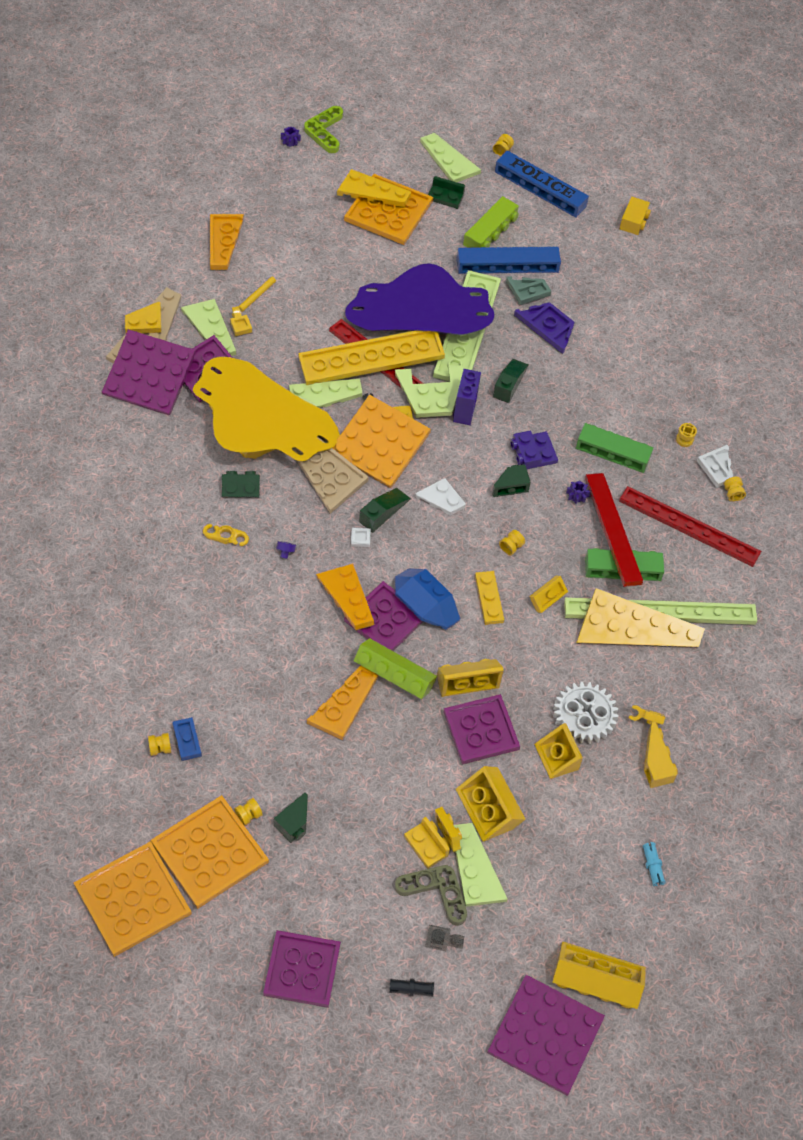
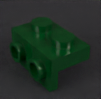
(240, 484)

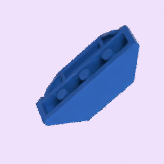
(426, 597)

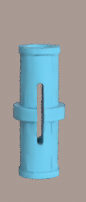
(654, 864)

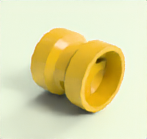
(503, 144)
(686, 434)
(735, 489)
(512, 542)
(159, 744)
(248, 811)

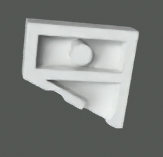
(717, 465)
(442, 496)

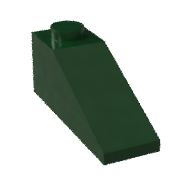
(509, 380)
(382, 508)

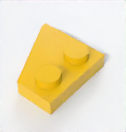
(145, 319)

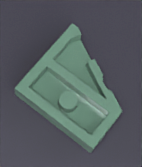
(528, 289)

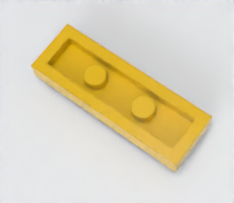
(489, 597)

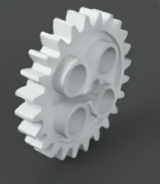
(586, 712)

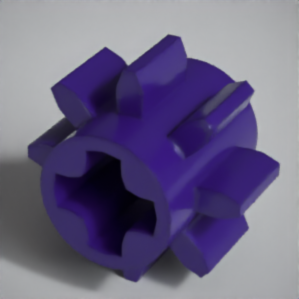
(290, 136)
(578, 492)

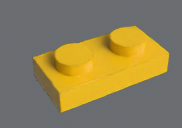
(548, 594)
(445, 824)

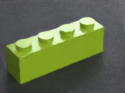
(491, 224)
(395, 668)

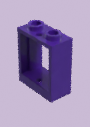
(467, 397)

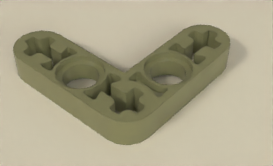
(436, 883)

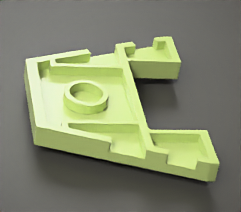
(431, 398)

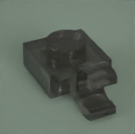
(440, 938)

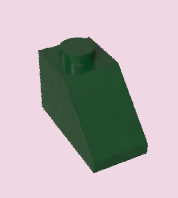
(512, 481)
(293, 819)

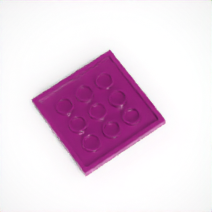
(149, 372)
(546, 1035)

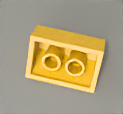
(469, 677)
(490, 803)

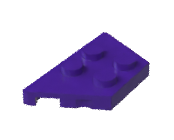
(548, 323)

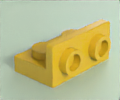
(428, 843)

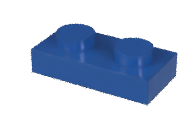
(187, 739)

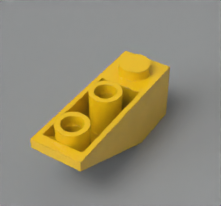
(658, 764)

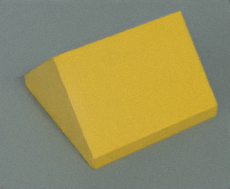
(559, 752)

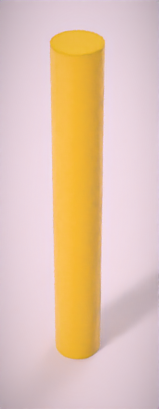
(257, 293)

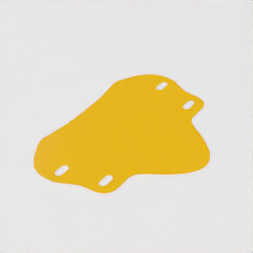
(260, 414)

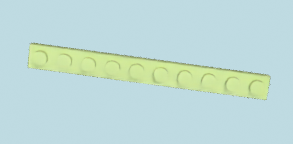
(687, 611)

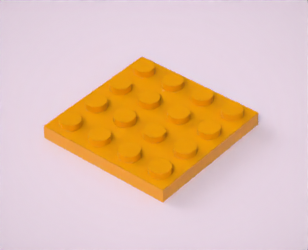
(389, 220)
(381, 440)
(209, 851)
(132, 898)

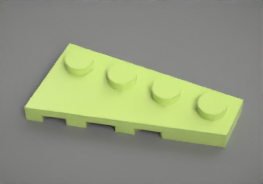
(449, 159)
(209, 322)
(328, 392)
(476, 872)

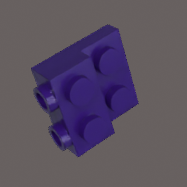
(533, 449)

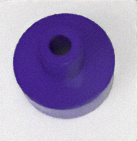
(286, 548)

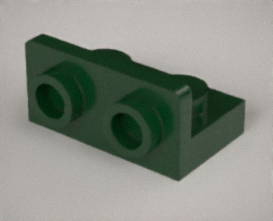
(447, 192)

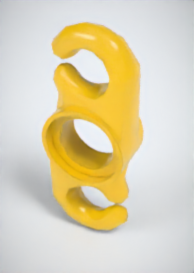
(216, 536)

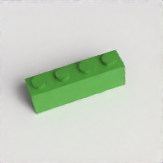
(614, 447)
(602, 565)

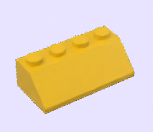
(599, 975)

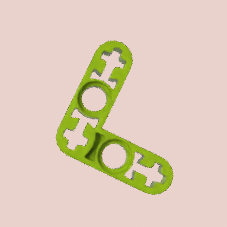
(320, 128)

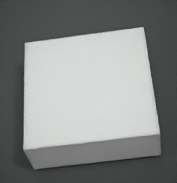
(360, 537)

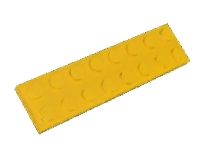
(370, 356)

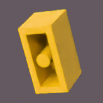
(635, 216)

